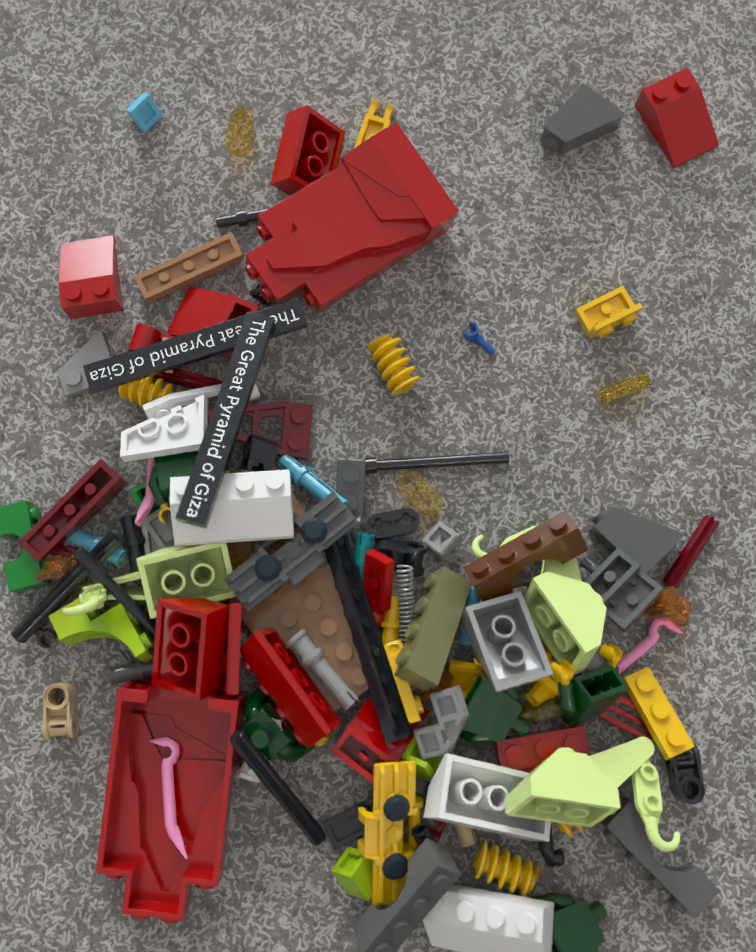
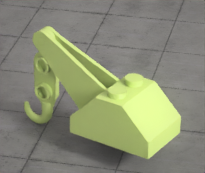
(168, 573)
(563, 609)
(584, 788)

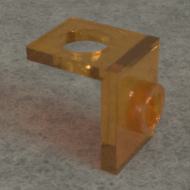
(56, 567)

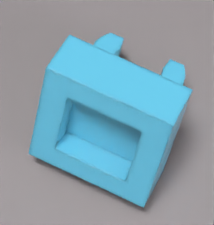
(144, 112)

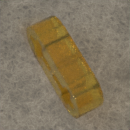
(234, 131)
(424, 488)

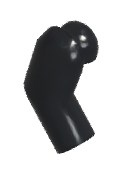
(551, 856)

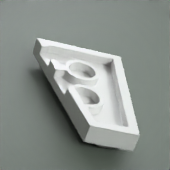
(168, 435)

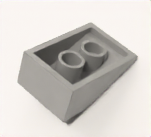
(506, 642)

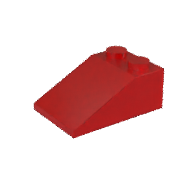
(678, 117)
(89, 278)

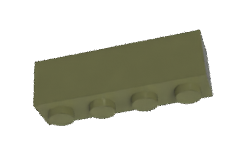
(433, 629)

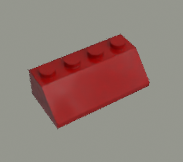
(289, 686)

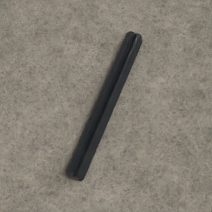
(63, 590)
(277, 787)

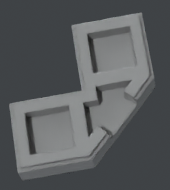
(451, 716)

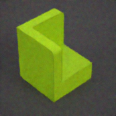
(424, 768)
(354, 873)

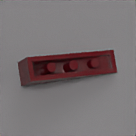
(74, 510)

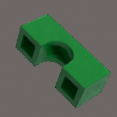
(15, 522)

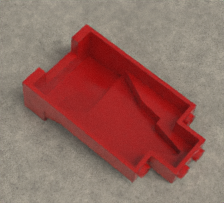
(350, 223)
(133, 812)

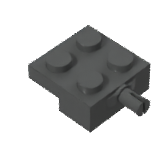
(623, 587)

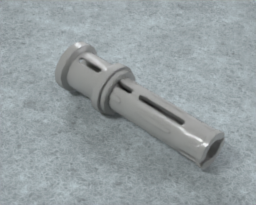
(312, 658)

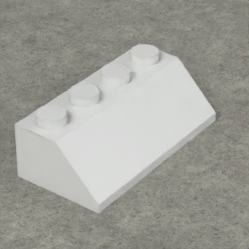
(246, 509)
(474, 797)
(489, 922)

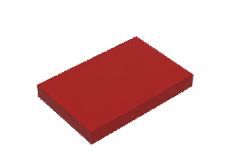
(231, 662)

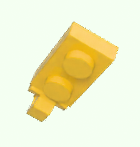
(411, 704)

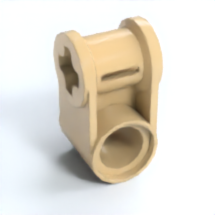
(60, 713)

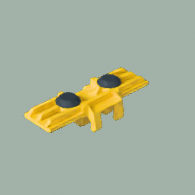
(383, 834)

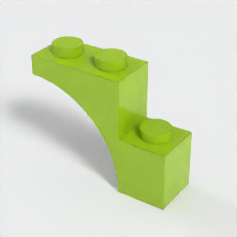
(113, 624)

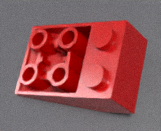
(206, 308)
(365, 744)

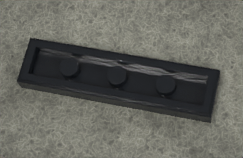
(346, 826)

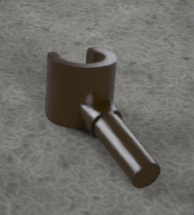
(40, 634)

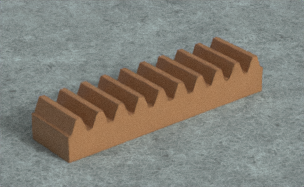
(189, 268)

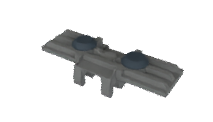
(297, 558)

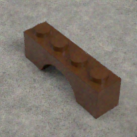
(553, 539)

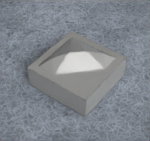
(441, 539)

